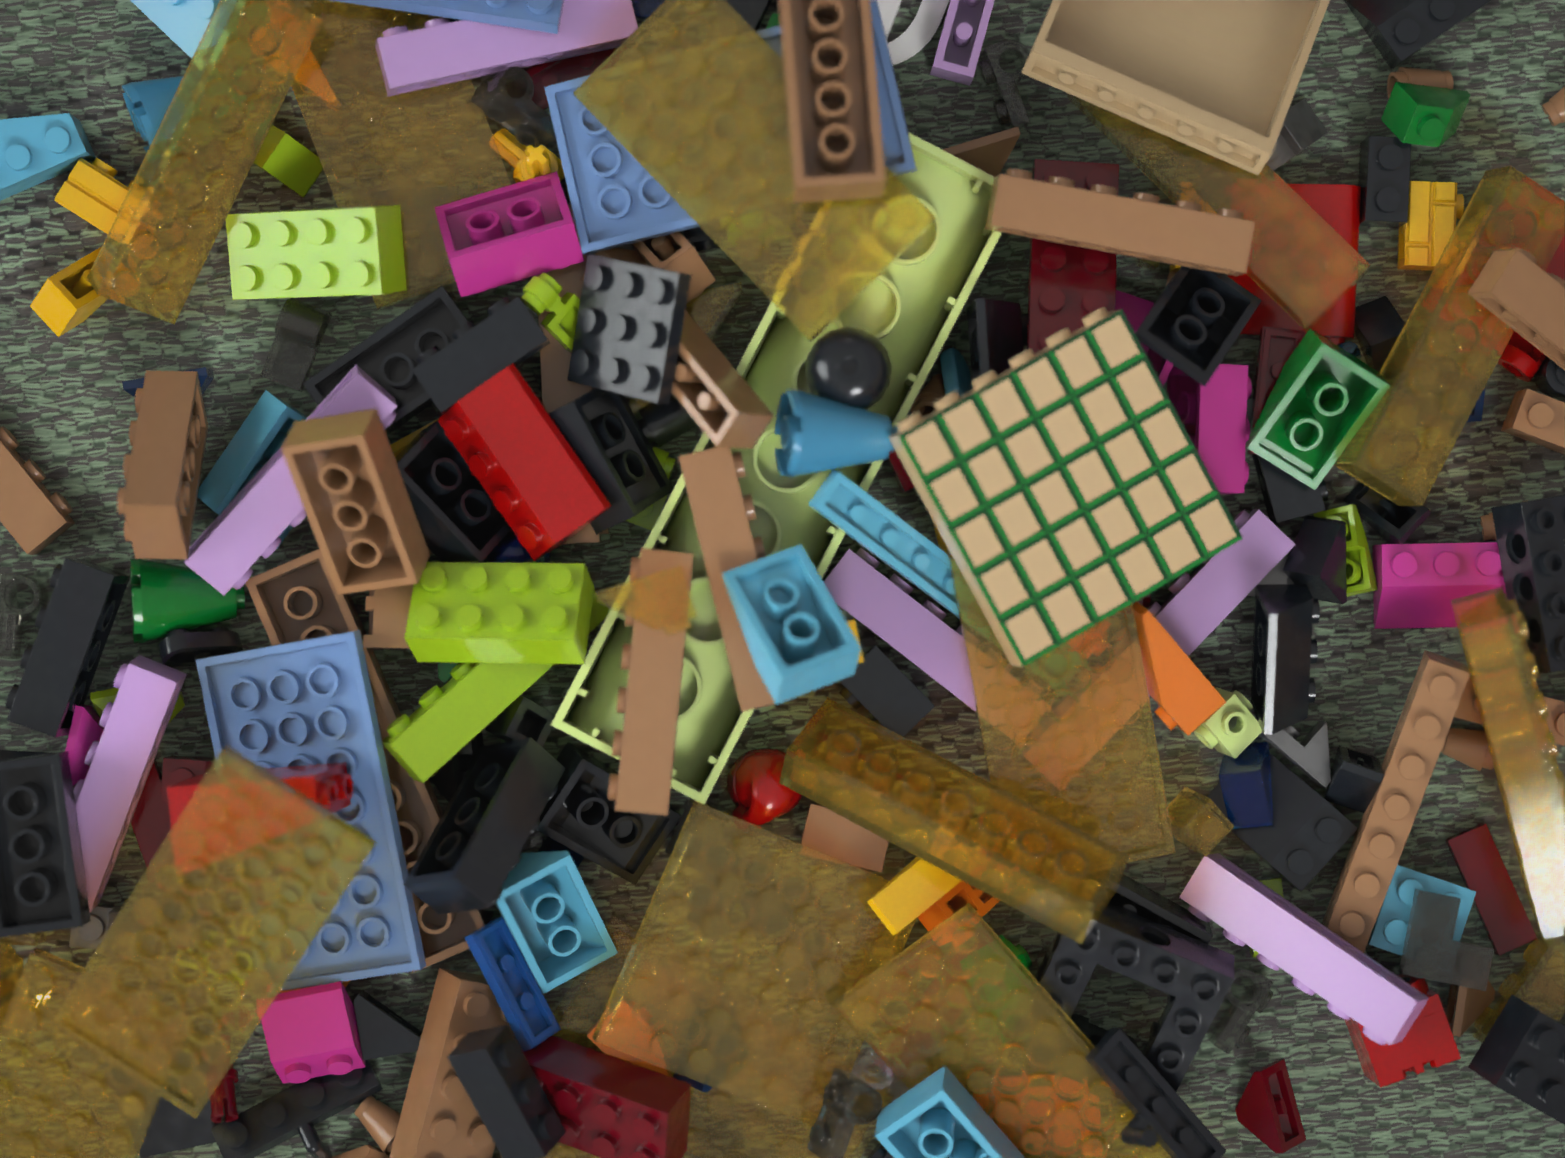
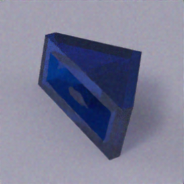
(1248, 787)

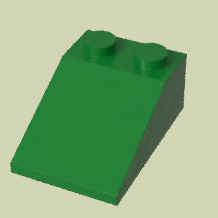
(1315, 409)

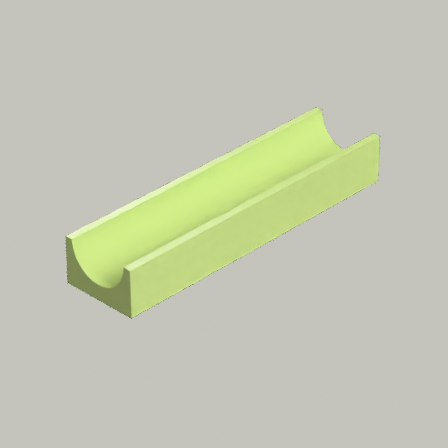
(911, 314)

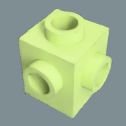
(1231, 726)

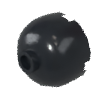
(849, 367)

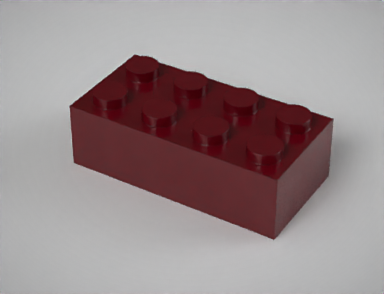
(612, 1103)

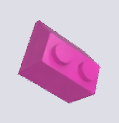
(312, 1033)

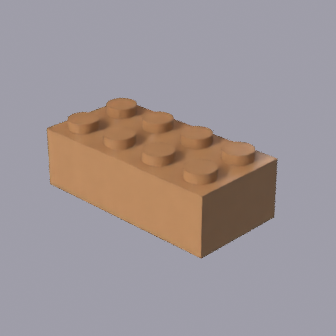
(164, 465)
(356, 501)

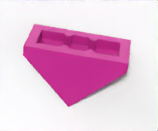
(82, 734)

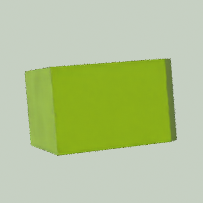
(288, 161)

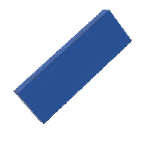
(512, 983)

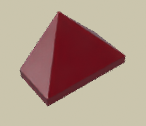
(1271, 1109)

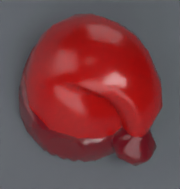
(756, 787)

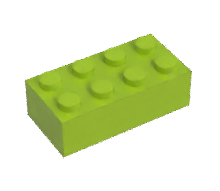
(316, 252)
(501, 613)

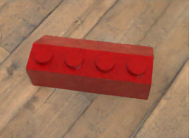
(523, 462)

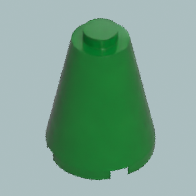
(175, 598)

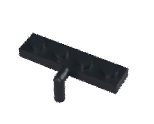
(1156, 1106)
(295, 1113)

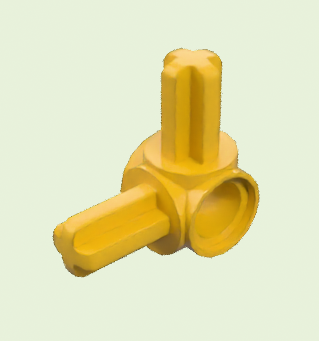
(527, 161)

